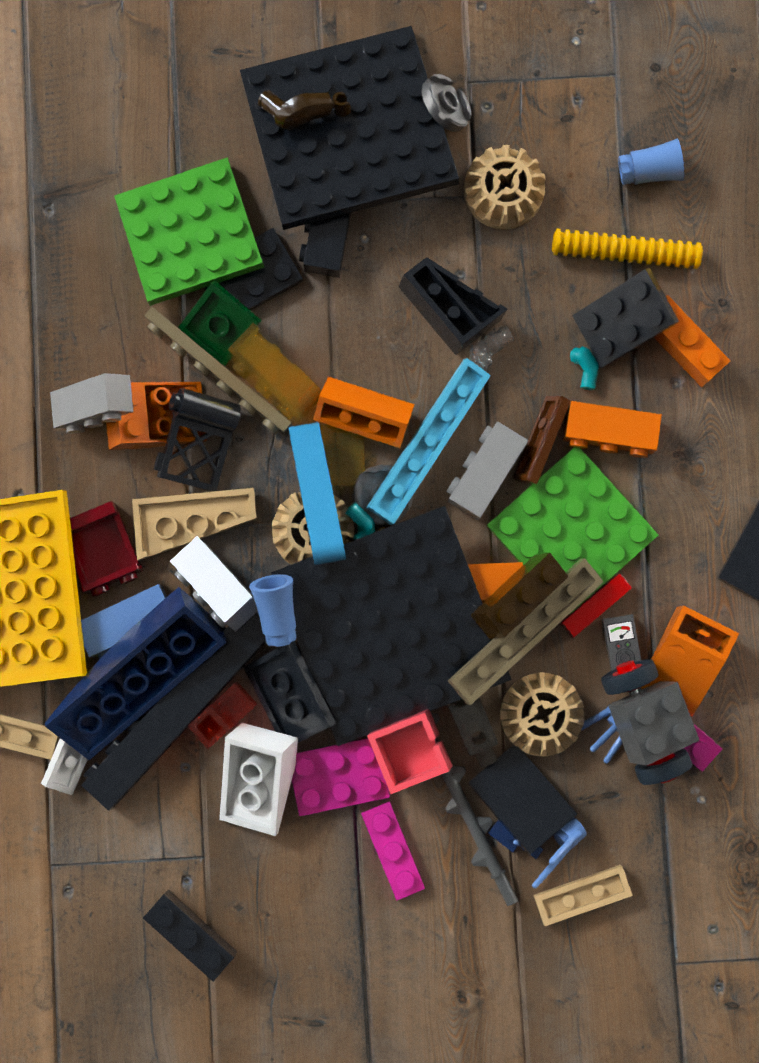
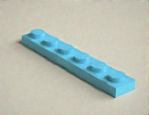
(428, 441)

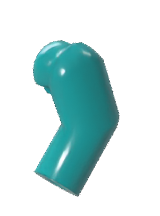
(589, 364)
(364, 521)

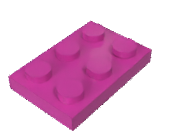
(337, 777)

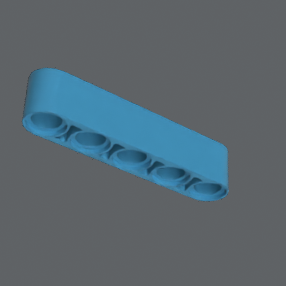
(317, 493)

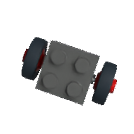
(651, 721)

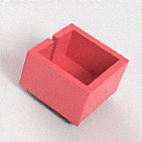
(409, 751)

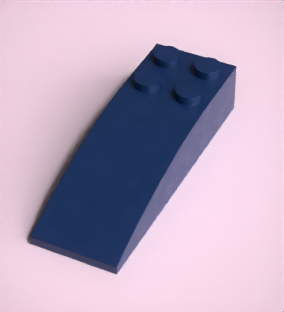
(136, 673)

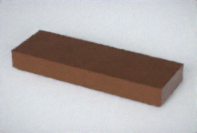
(541, 439)

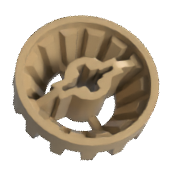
(497, 208)
(282, 525)
(517, 727)

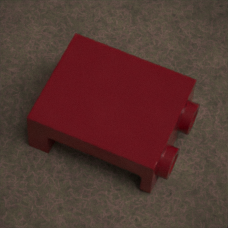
(103, 549)

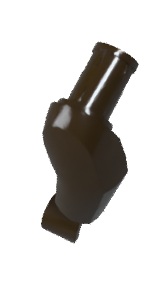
(303, 107)

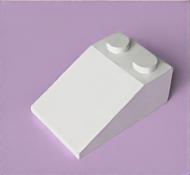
(256, 777)

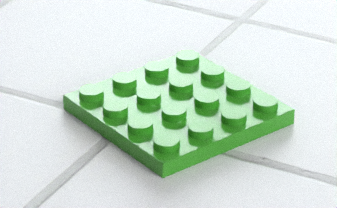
(188, 231)
(574, 517)

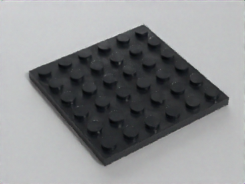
(356, 161)
(388, 623)

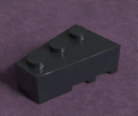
(449, 305)

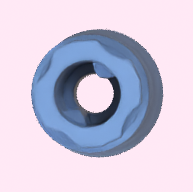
(653, 164)
(275, 608)

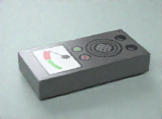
(621, 640)

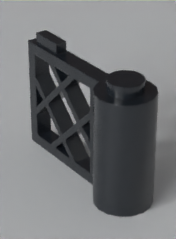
(202, 414)

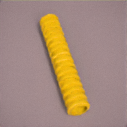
(627, 248)

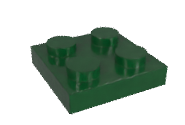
(217, 322)

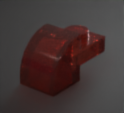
(222, 715)

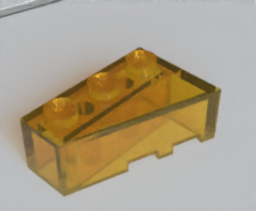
(273, 374)

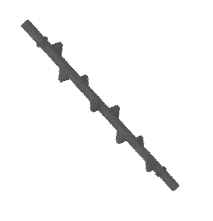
(478, 827)

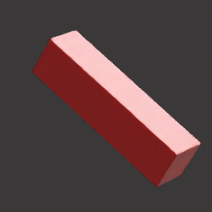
(596, 605)

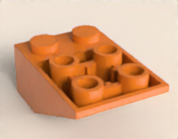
(150, 418)
(692, 654)

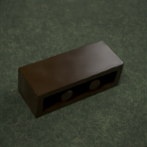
(519, 595)

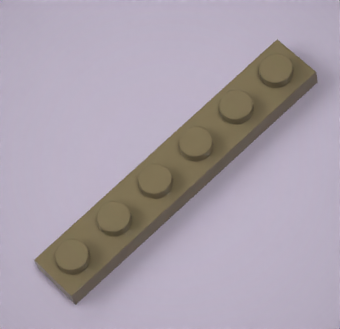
(208, 365)
(505, 652)

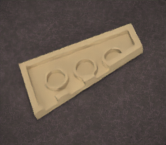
(178, 519)

